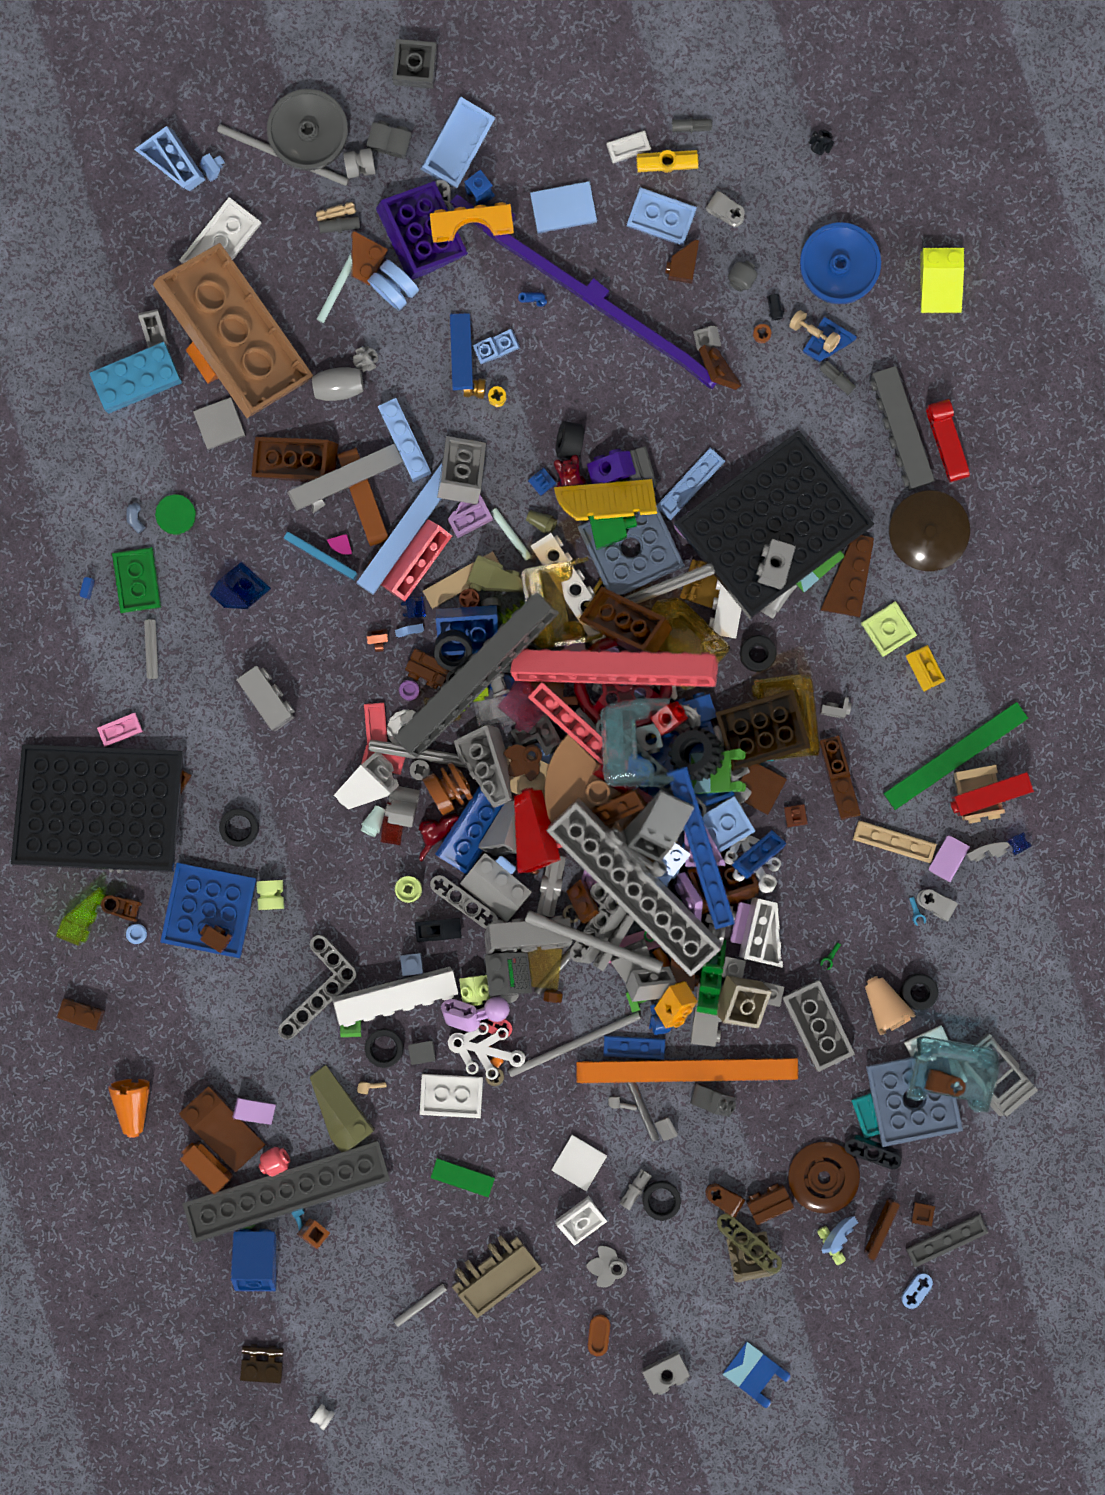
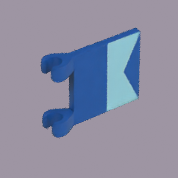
(752, 1372)

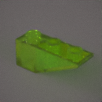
(76, 922)

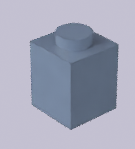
(412, 964)

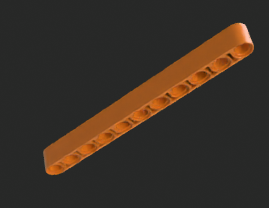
(686, 1070)

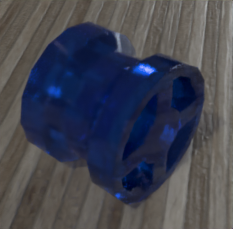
(1019, 843)

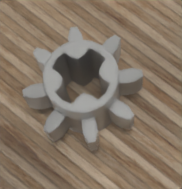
(365, 358)

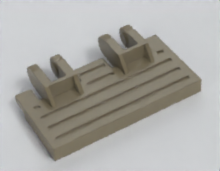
(497, 1278)

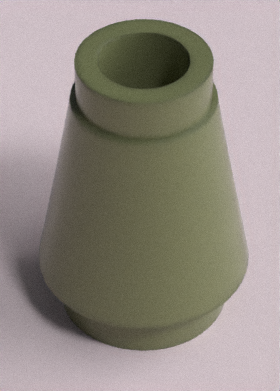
(543, 522)

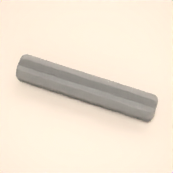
(151, 649)

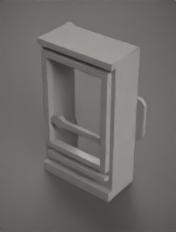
(1015, 1094)

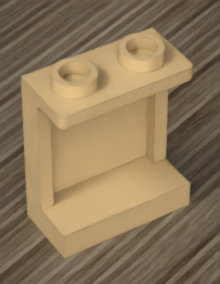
(974, 779)

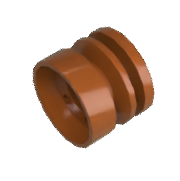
(447, 788)

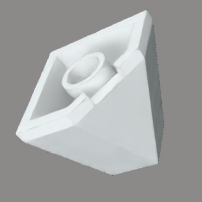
(368, 782)

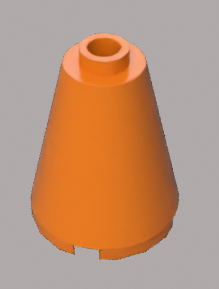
(130, 1104)

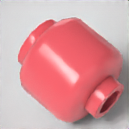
(274, 1161)

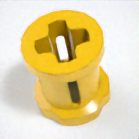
(494, 402)

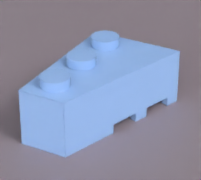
(172, 158)

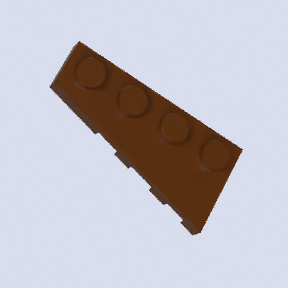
(849, 584)

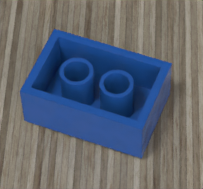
(476, 622)

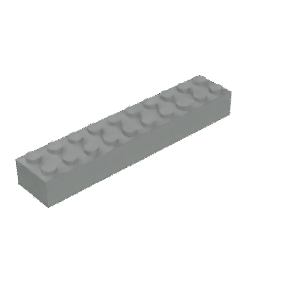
(645, 901)

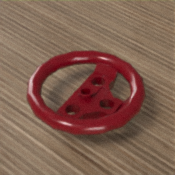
(623, 692)

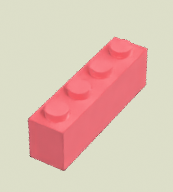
(416, 560)

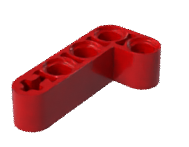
(947, 440)

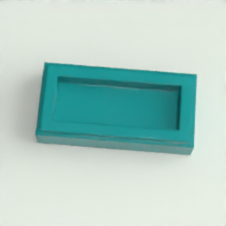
(866, 1115)

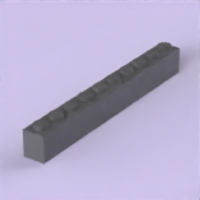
(476, 674)

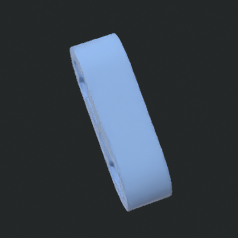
(921, 1293)

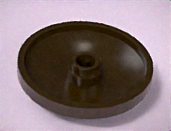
(929, 530)

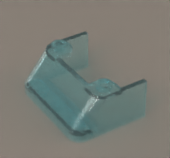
(620, 746)

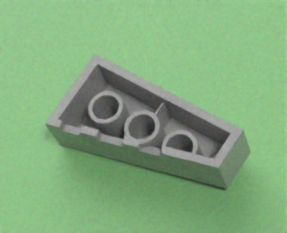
(521, 935)

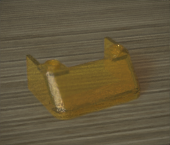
(547, 581)

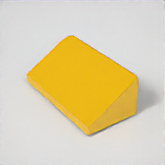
(925, 668)

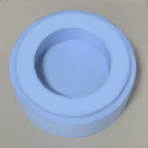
(136, 933)

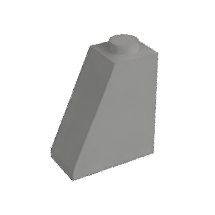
(501, 835)

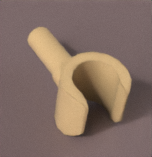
(363, 1087)

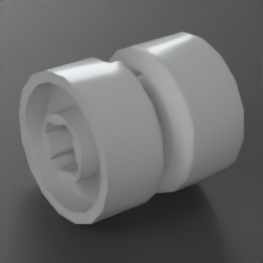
(359, 163)

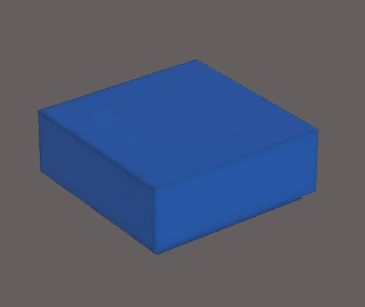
(87, 587)

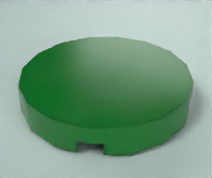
(175, 514)

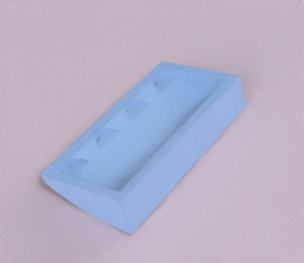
(457, 142)

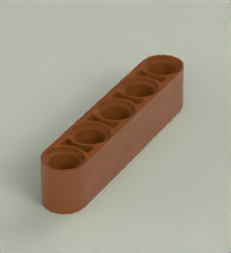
(365, 503)

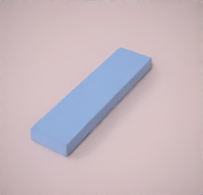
(690, 484)

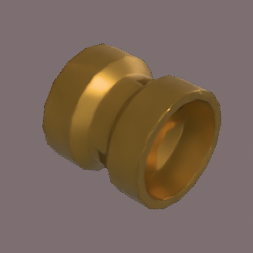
(479, 389)

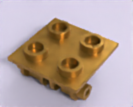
(702, 590)

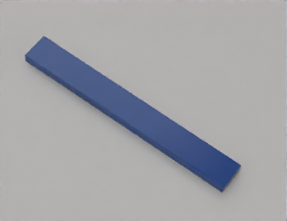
(702, 852)

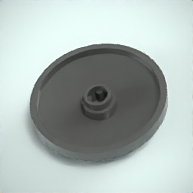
(307, 129)

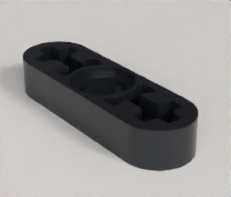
(877, 1159)

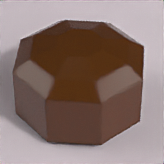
(553, 996)

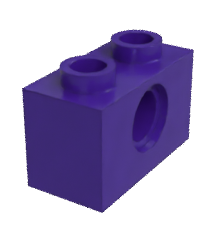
(612, 467)

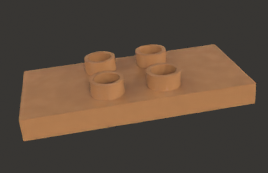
(233, 330)

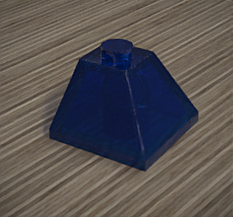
(239, 588)

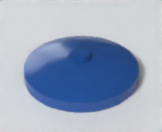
(840, 263)

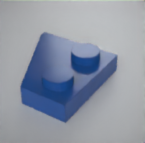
(815, 346)

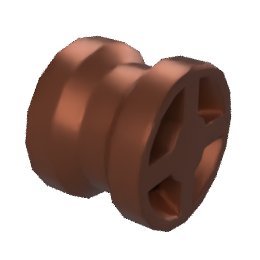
(468, 596)

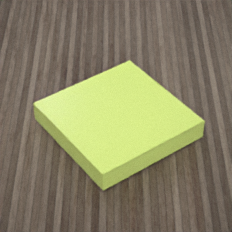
(888, 629)

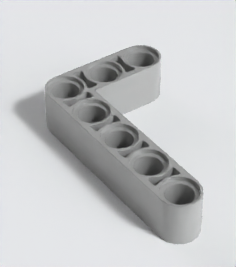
(322, 991)

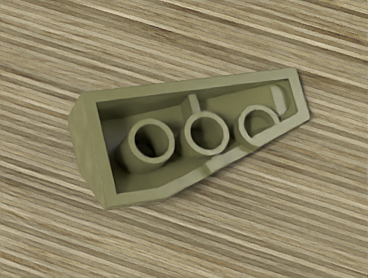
(490, 577)
(341, 1115)

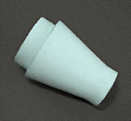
(373, 822)

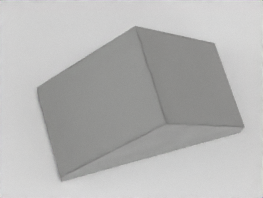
(153, 327)

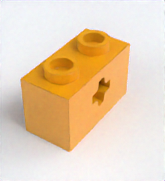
(675, 1005)

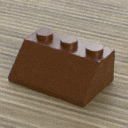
(735, 890)

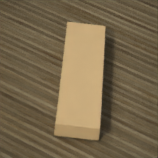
(451, 585)
(894, 841)

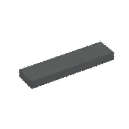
(947, 1240)

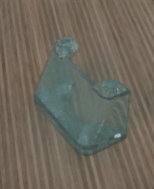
(972, 1063)

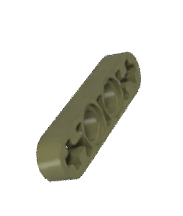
(751, 1241)

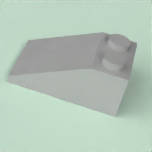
(461, 470)

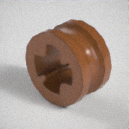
(756, 334)

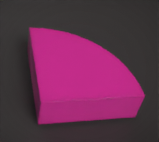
(340, 544)

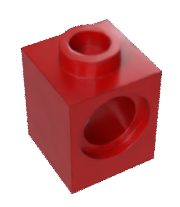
(664, 722)

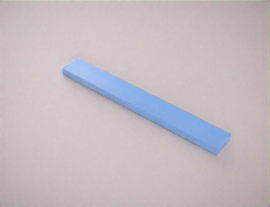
(401, 536)

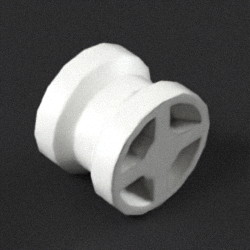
(322, 1416)

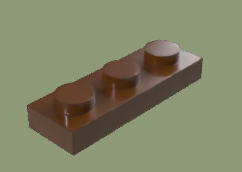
(619, 807)

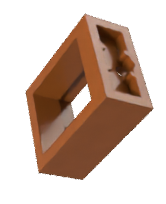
(206, 1166)

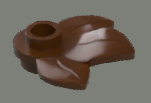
(521, 763)

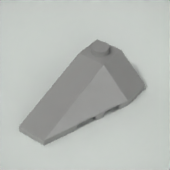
(485, 759)

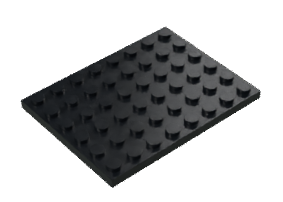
(782, 498)
(97, 808)

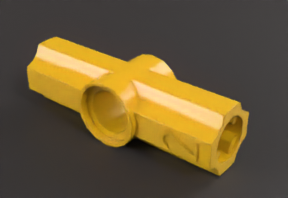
(681, 161)

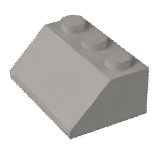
(495, 887)

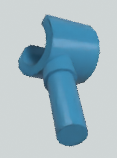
(916, 911)
(296, 1215)

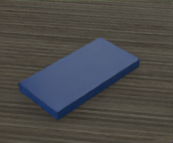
(463, 840)

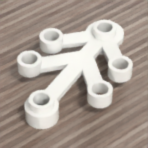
(763, 877)
(482, 1050)

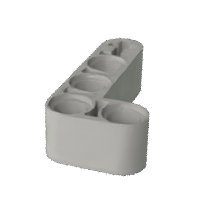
(584, 953)

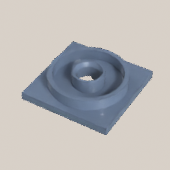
(656, 558)
(897, 1121)

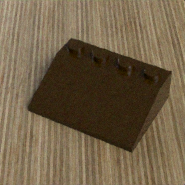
(764, 728)

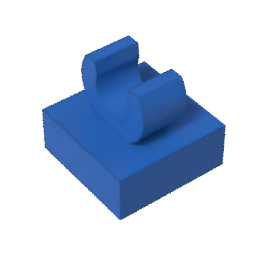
(542, 482)

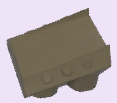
(742, 1265)

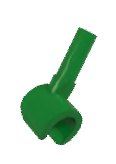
(831, 955)

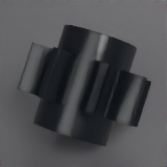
(821, 142)

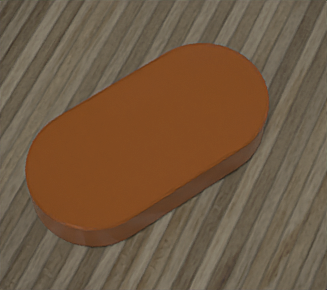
(598, 1335)

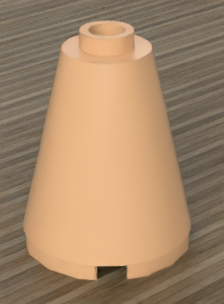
(886, 1005)

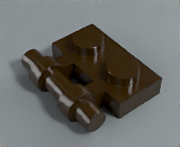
(261, 1370)

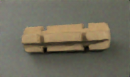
(336, 211)

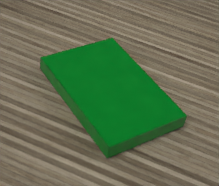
(136, 580)

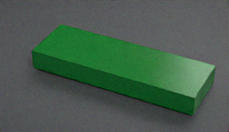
(462, 1177)

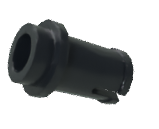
(775, 307)

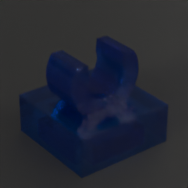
(415, 607)

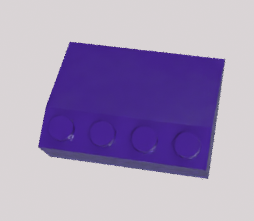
(410, 232)

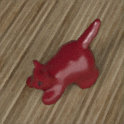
(569, 472)
(434, 831)

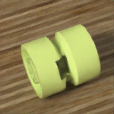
(408, 889)
(270, 895)

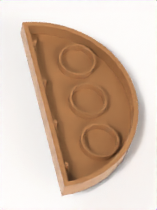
(571, 777)

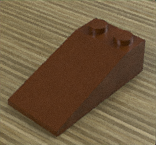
(293, 458)
(626, 622)
(214, 1123)

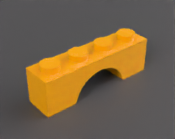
(496, 218)

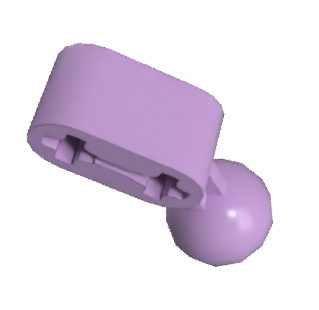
(468, 1018)

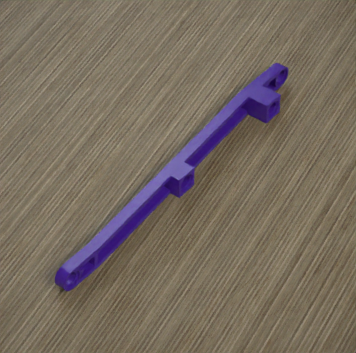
(595, 295)

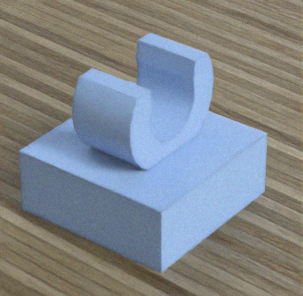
(211, 166)

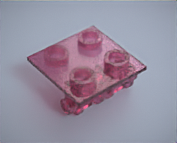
(520, 707)

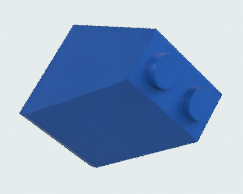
(254, 1260)

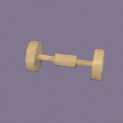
(799, 320)

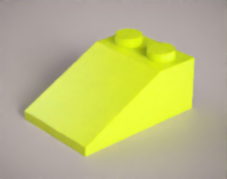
(942, 280)

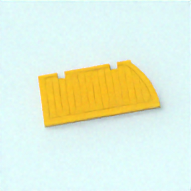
(607, 499)

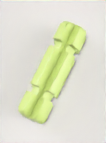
(837, 1257)

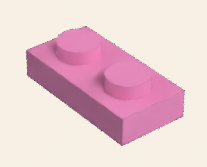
(120, 729)

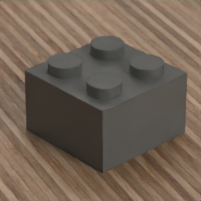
(414, 63)

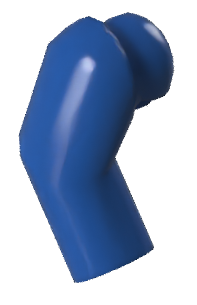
(539, 298)

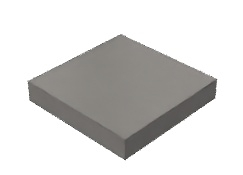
(219, 423)

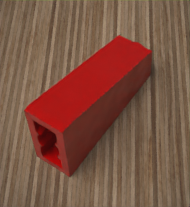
(991, 794)
(533, 843)

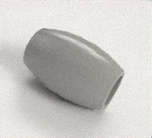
(337, 384)

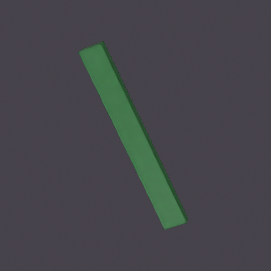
(955, 756)

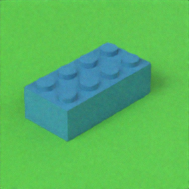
(135, 377)

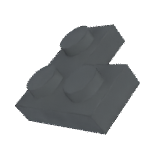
(542, 732)

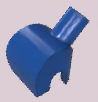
(656, 1023)

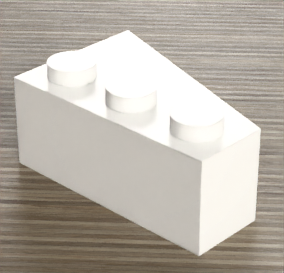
(761, 934)

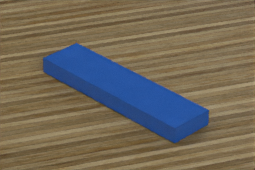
(461, 351)

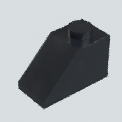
(438, 930)

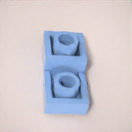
(496, 347)
(837, 1236)

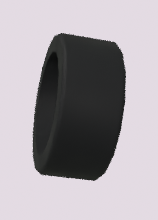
(452, 635)
(234, 842)
(399, 1048)
(646, 1200)

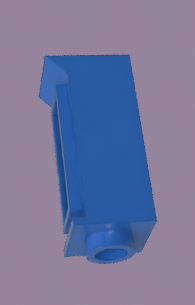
(480, 187)

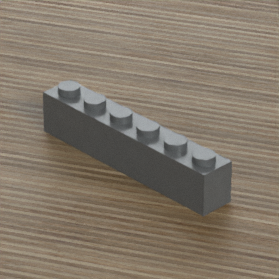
(902, 428)

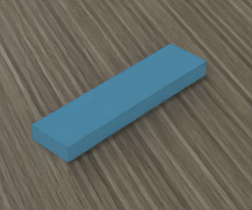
(311, 550)

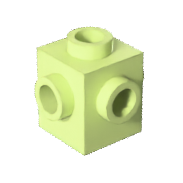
(474, 989)

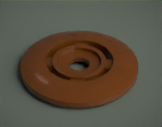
(805, 1171)

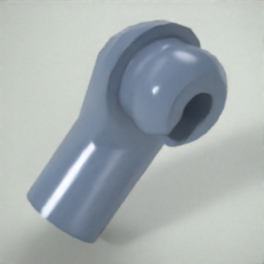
(132, 517)

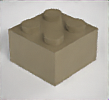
(743, 1001)

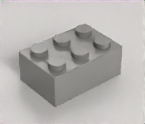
(266, 698)

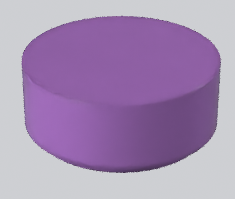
(409, 690)

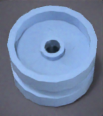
(394, 283)

